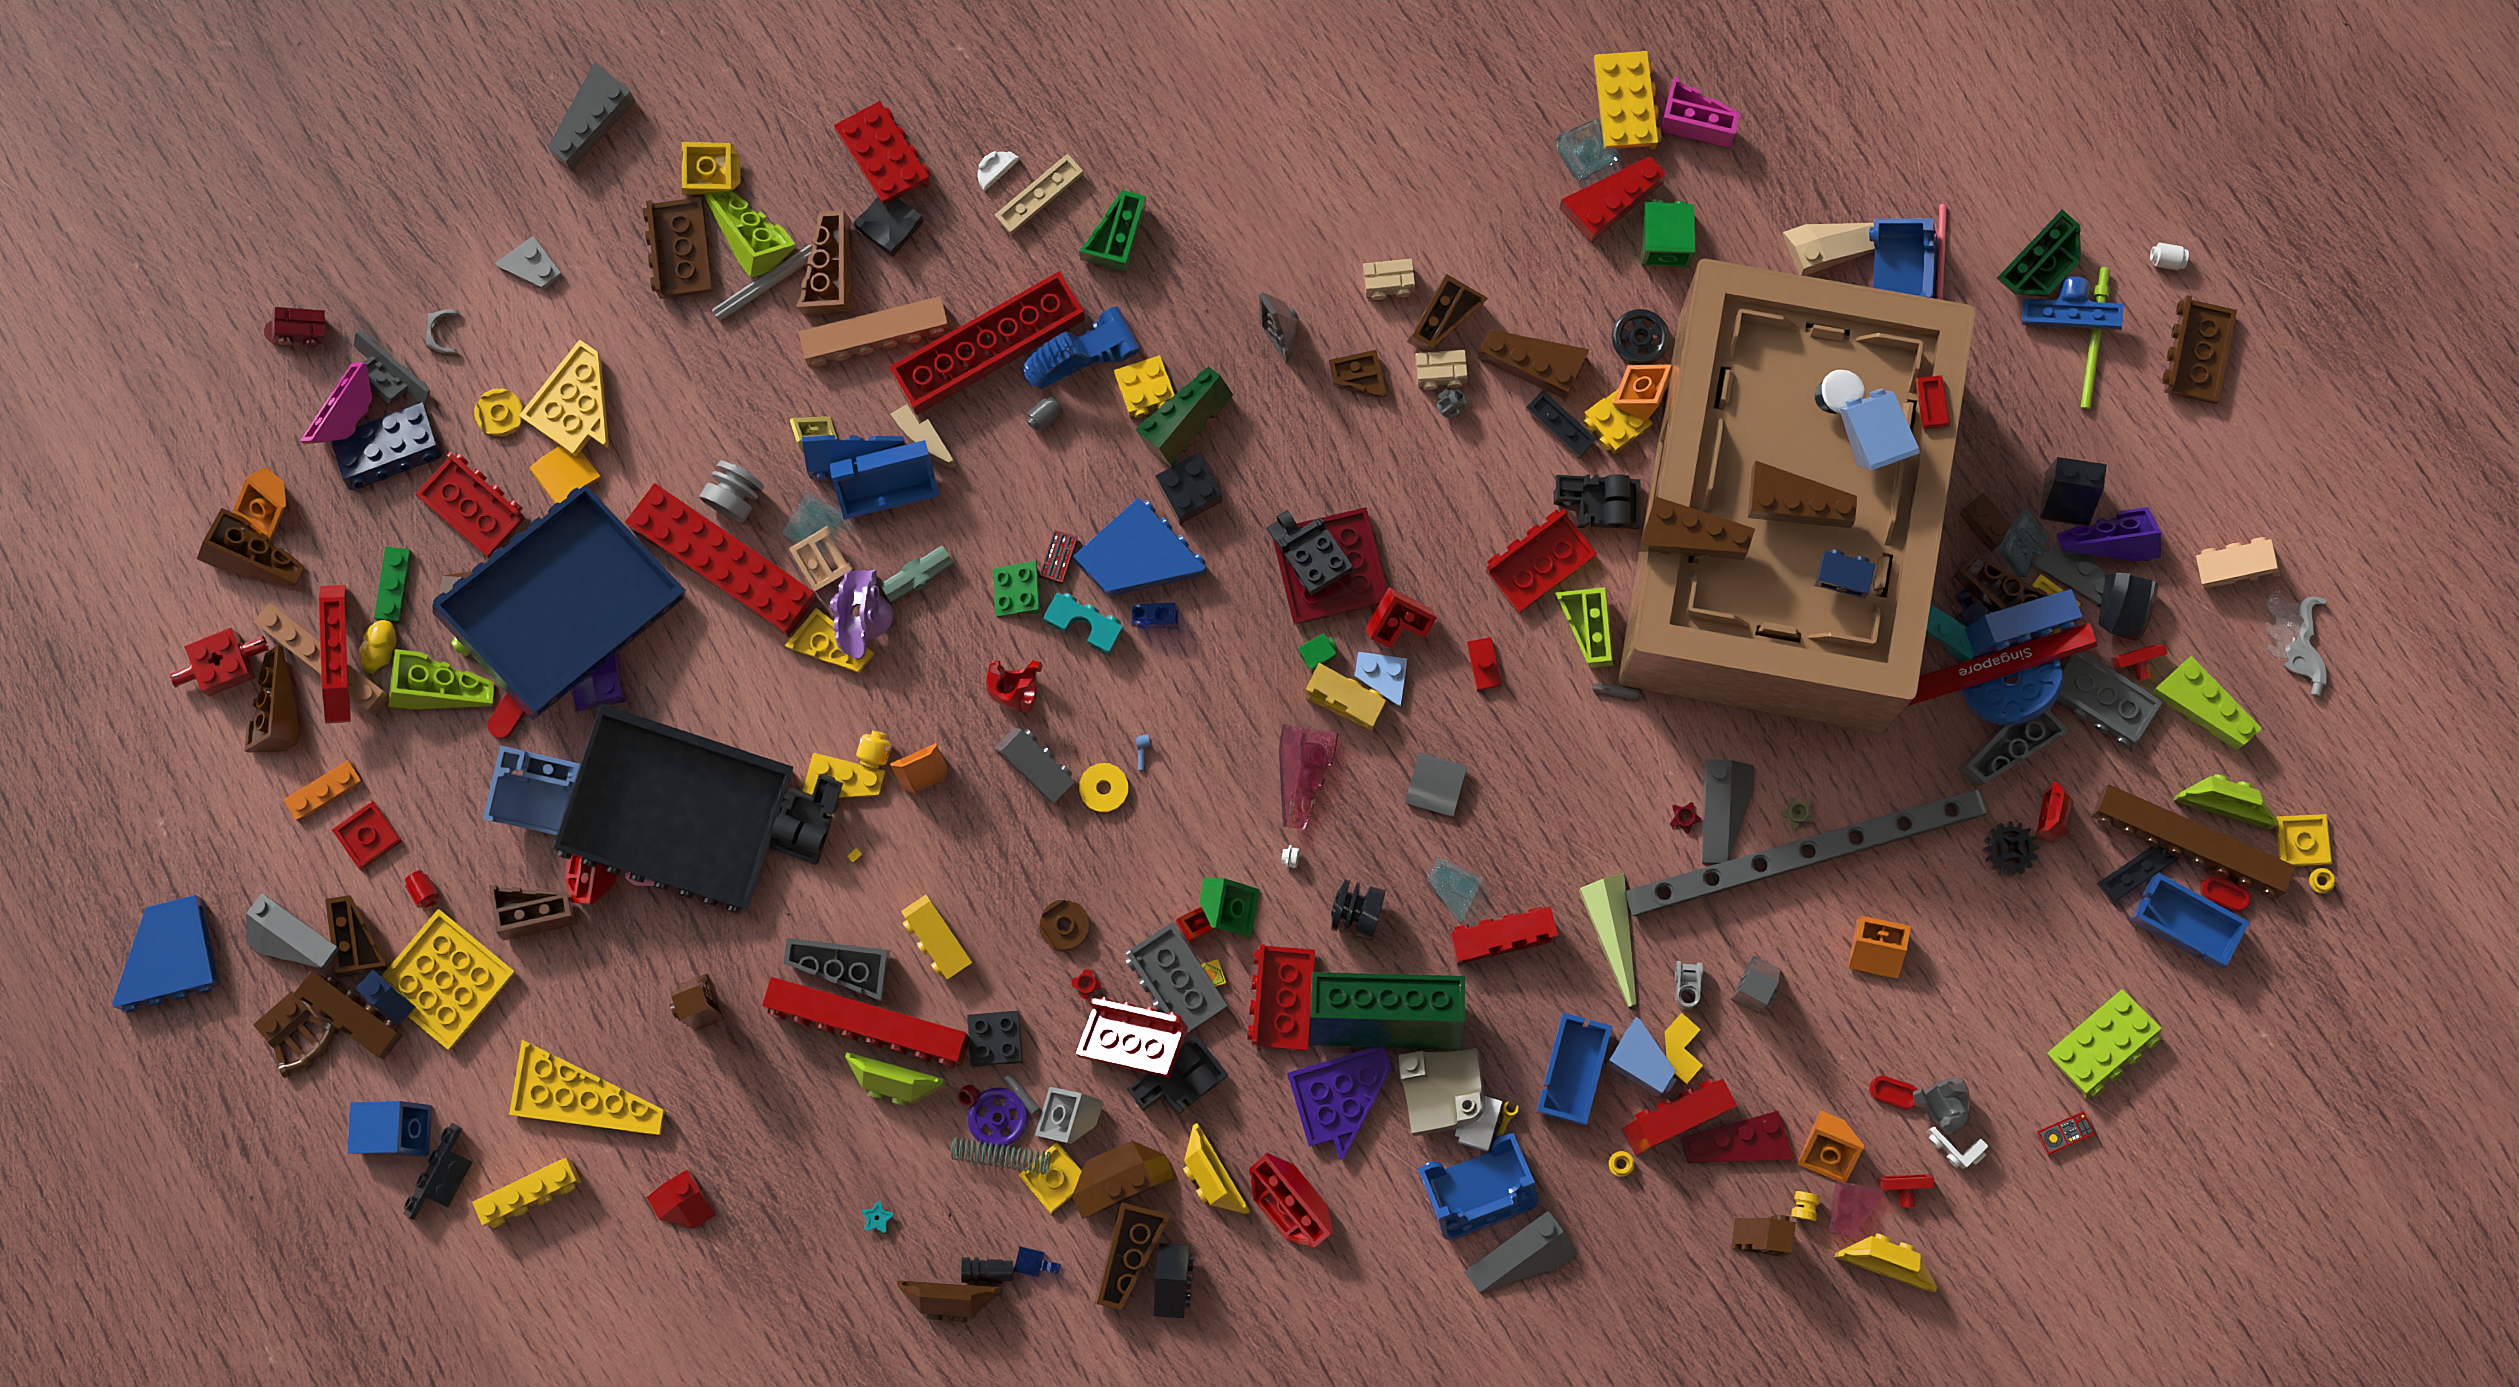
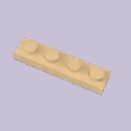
(1039, 194)

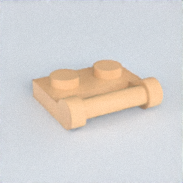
(813, 562)

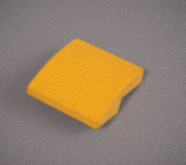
(562, 472)

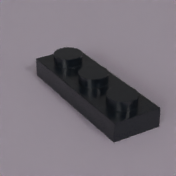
(1561, 424)

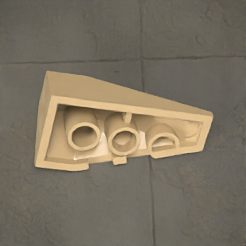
(1826, 245)

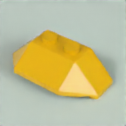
(1211, 1175)
(1890, 1261)

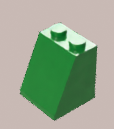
(1668, 234)

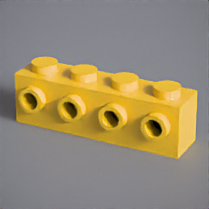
(527, 1192)

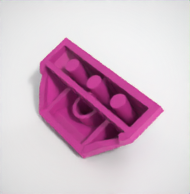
(343, 407)

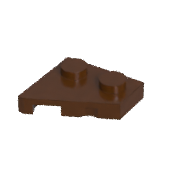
(1359, 373)

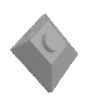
(1067, 1115)

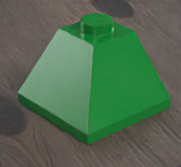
(1229, 905)

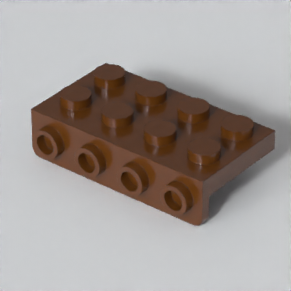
(678, 247)
(2199, 350)

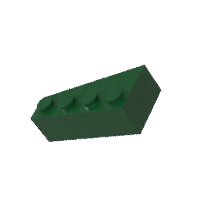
(1184, 415)

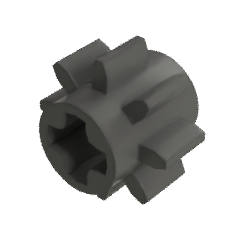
(1452, 403)

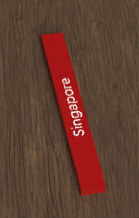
(2004, 662)

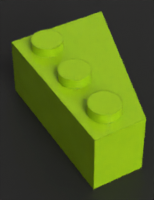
(1590, 622)

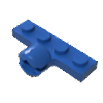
(2073, 309)

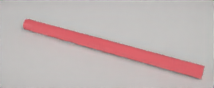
(1941, 251)

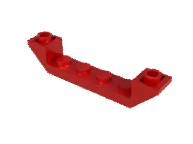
(334, 654)

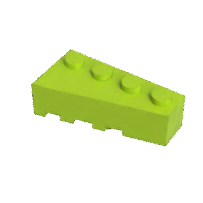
(2206, 703)

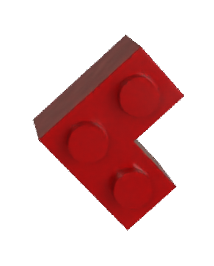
(1399, 612)

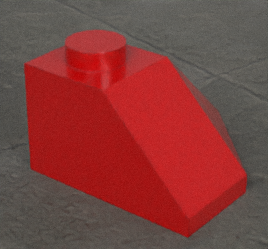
(681, 1201)

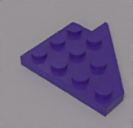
(1338, 1095)

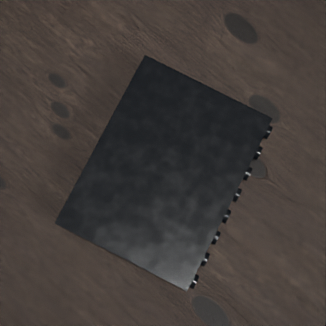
(672, 809)

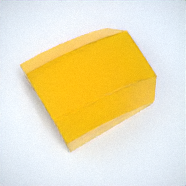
(709, 167)

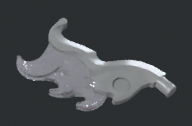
(2292, 638)

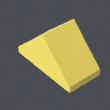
(811, 427)

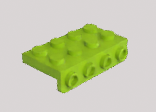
(2105, 1044)

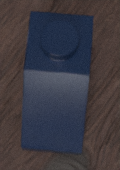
(385, 997)

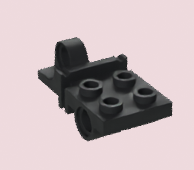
(1601, 501)
(1310, 551)
(804, 820)
(1191, 1078)

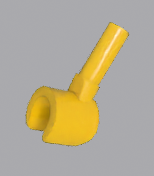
(1506, 1118)

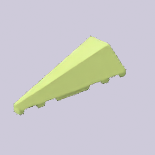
(1609, 914)

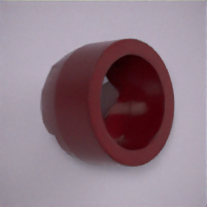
(964, 1099)

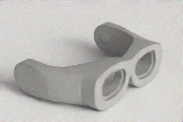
(432, 320)

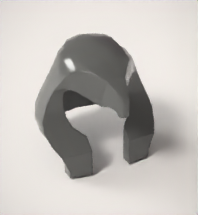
(1946, 1104)

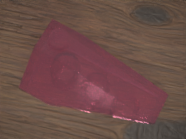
(1302, 762)

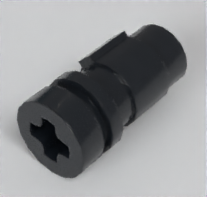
(986, 1270)

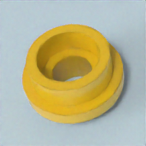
(2328, 877)
(1628, 1160)

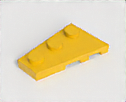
(818, 640)

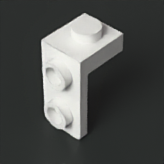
(1973, 1154)

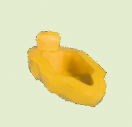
(377, 646)

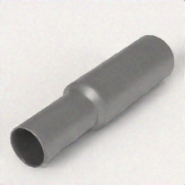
(1022, 1094)

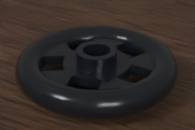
(1637, 317)

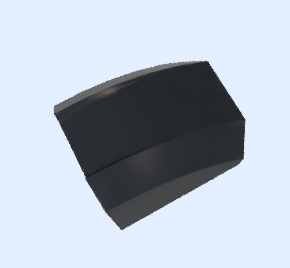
(2127, 605)

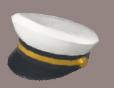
(1837, 389)

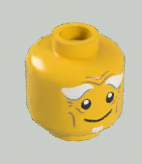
(874, 749)

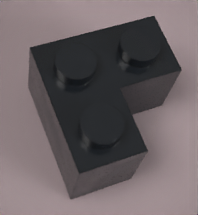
(1173, 1280)

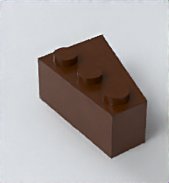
(349, 933)

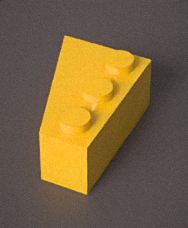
(1345, 697)
(935, 937)

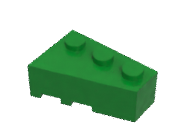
(1117, 233)

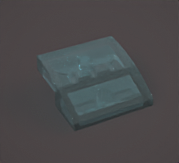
(2023, 542)

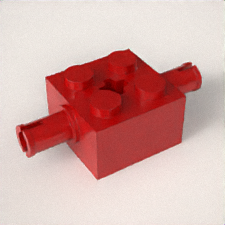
(233, 666)

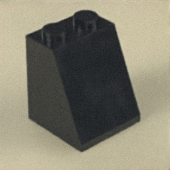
(2072, 491)

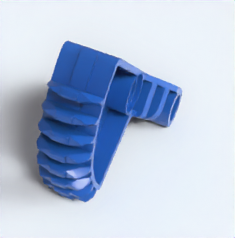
(1066, 354)

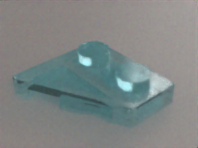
(811, 517)
(1454, 886)

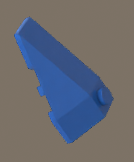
(825, 449)

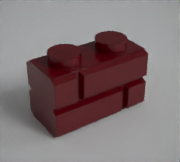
(298, 325)

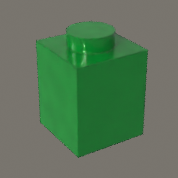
(1318, 651)

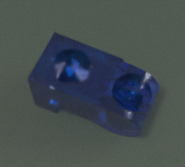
(1155, 615)

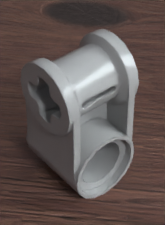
(1687, 979)

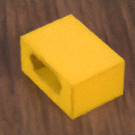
(854, 855)

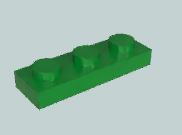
(392, 584)

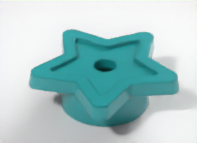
(884, 1217)

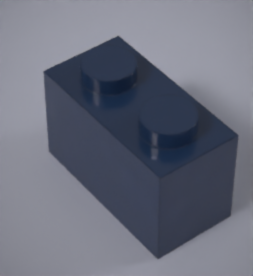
(1845, 573)

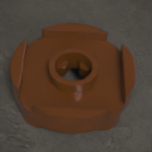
(1050, 922)

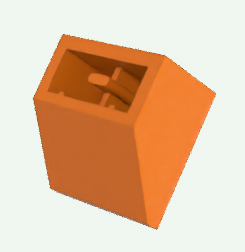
(1879, 947)

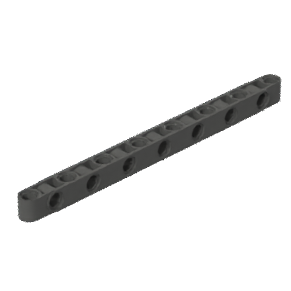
(1824, 848)

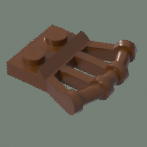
(283, 1022)

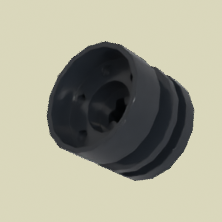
(1357, 910)

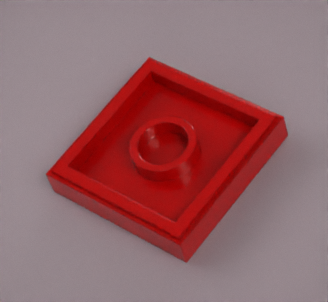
(366, 835)

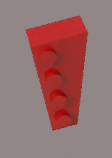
(1610, 199)
(1503, 935)
(1678, 1116)

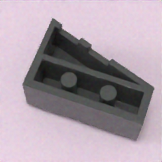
(1757, 985)

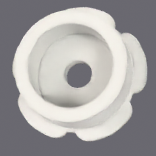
(1290, 857)

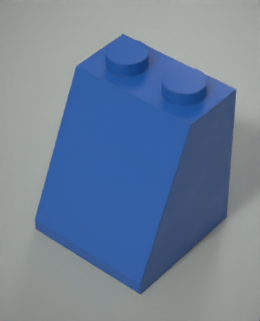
(389, 1128)

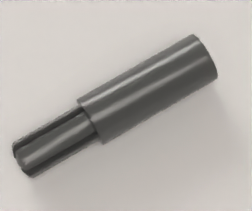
(1618, 691)

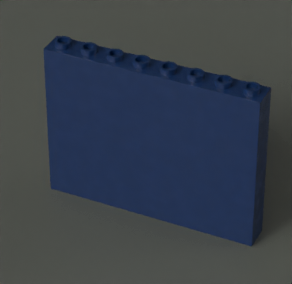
(558, 601)

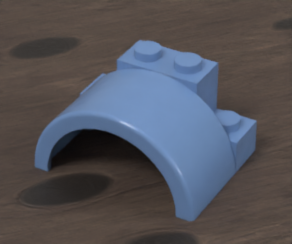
(534, 798)

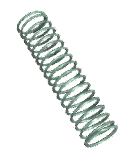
(1001, 1155)

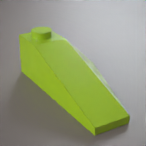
(752, 238)

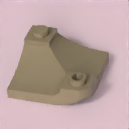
(1441, 1089)

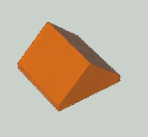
(1642, 389)

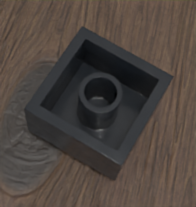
(1188, 488)

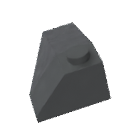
(1278, 323)
(1725, 801)
(1530, 1252)

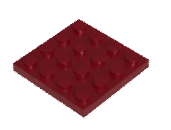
(1352, 592)

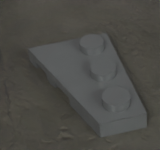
(2075, 571)

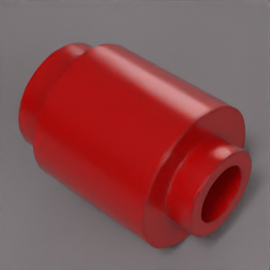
(421, 889)

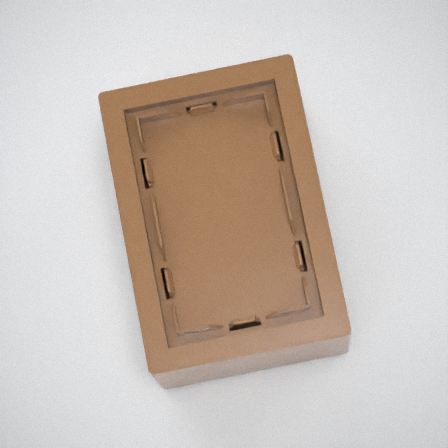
(1745, 392)

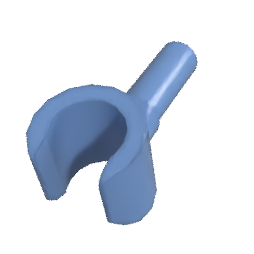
(1142, 743)

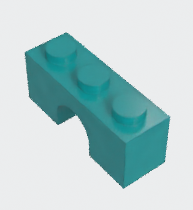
(1066, 611)
(1950, 634)

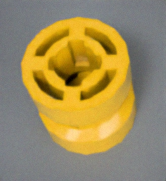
(1805, 1206)

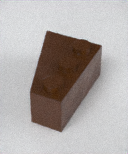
(1444, 313)
(530, 911)
(1764, 1235)

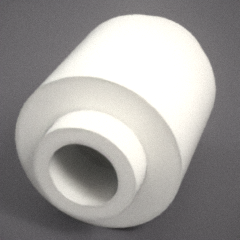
(2169, 256)

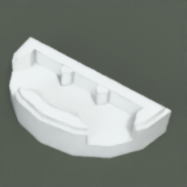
(994, 166)

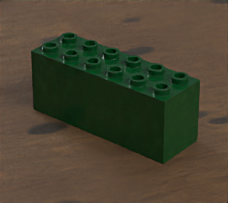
(1387, 1010)

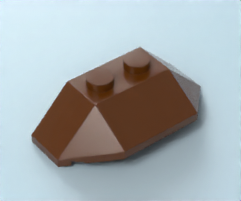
(1119, 1176)
(948, 1299)

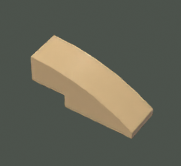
(918, 432)

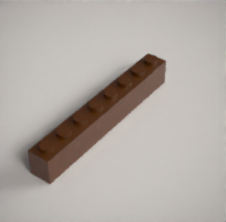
(2193, 841)

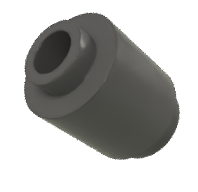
(1044, 414)

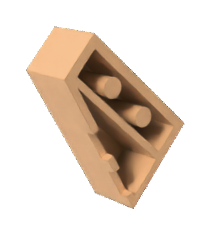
(2237, 563)

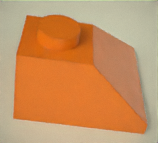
(262, 501)
(1831, 1148)

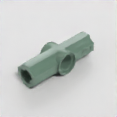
(916, 574)

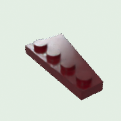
(1747, 1140)

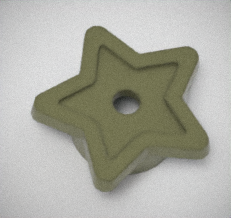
(1804, 816)

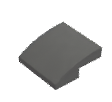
(1436, 784)

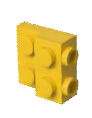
(1144, 386)
(1613, 425)

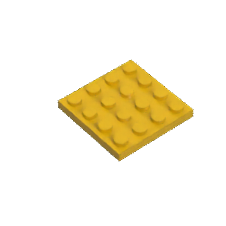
(447, 978)

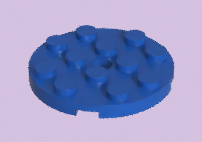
(2016, 702)

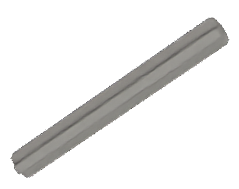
(762, 284)

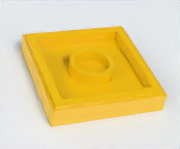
(2304, 840)
(1059, 1182)

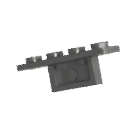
(388, 376)

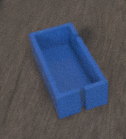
(884, 479)
(2189, 921)
(1573, 1069)

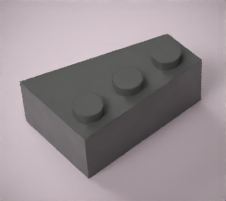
(1035, 763)

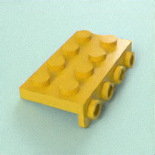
(1626, 100)

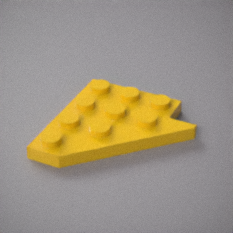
(572, 402)

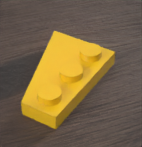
(857, 779)

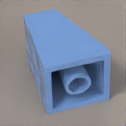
(1878, 430)
(1642, 1060)

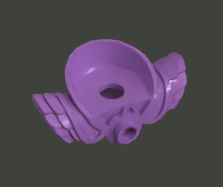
(874, 616)

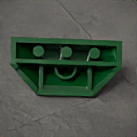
(2045, 259)

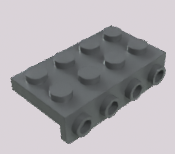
(2106, 699)
(1175, 977)

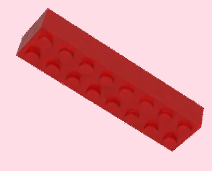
(987, 343)
(721, 559)
(865, 1021)

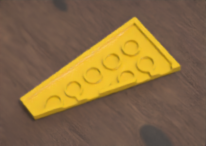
(567, 1094)

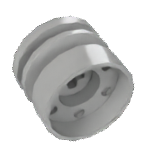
(733, 488)

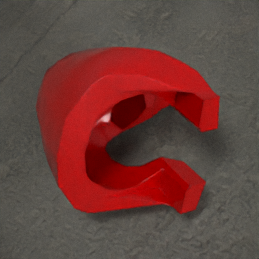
(1013, 688)

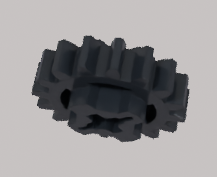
(2003, 843)

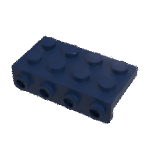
(386, 447)

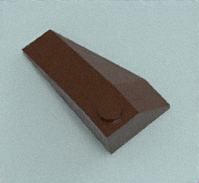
(240, 549)
(275, 715)

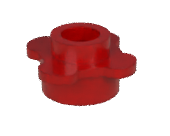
(1086, 976)

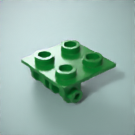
(1016, 589)

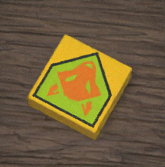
(1214, 972)

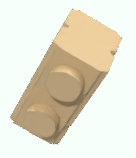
(1388, 278)
(1441, 369)

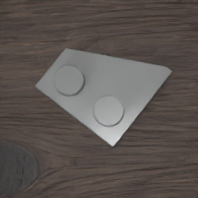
(530, 264)

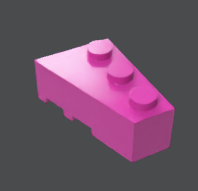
(1698, 117)

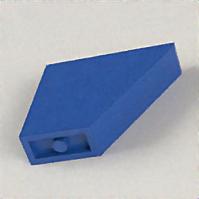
(1138, 553)
(168, 956)

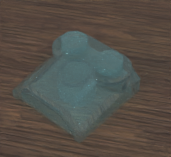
(1584, 150)

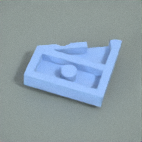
(1382, 674)

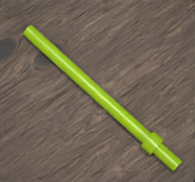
(2101, 293)

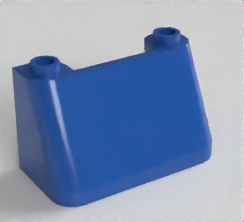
(1905, 255)
(1480, 1189)

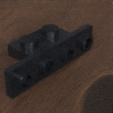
(442, 1176)

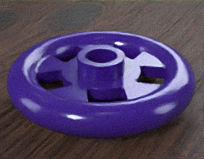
(1017, 1126)

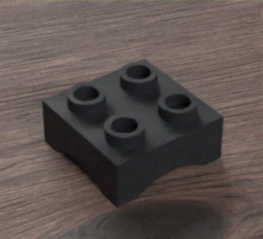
(889, 224)
(994, 1038)

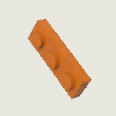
(323, 790)

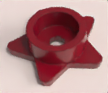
(1687, 810)

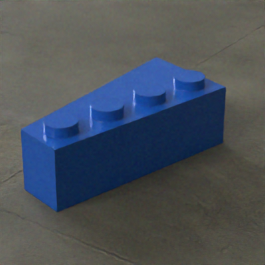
(2023, 622)

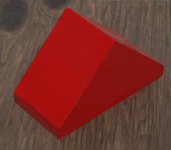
(1194, 925)

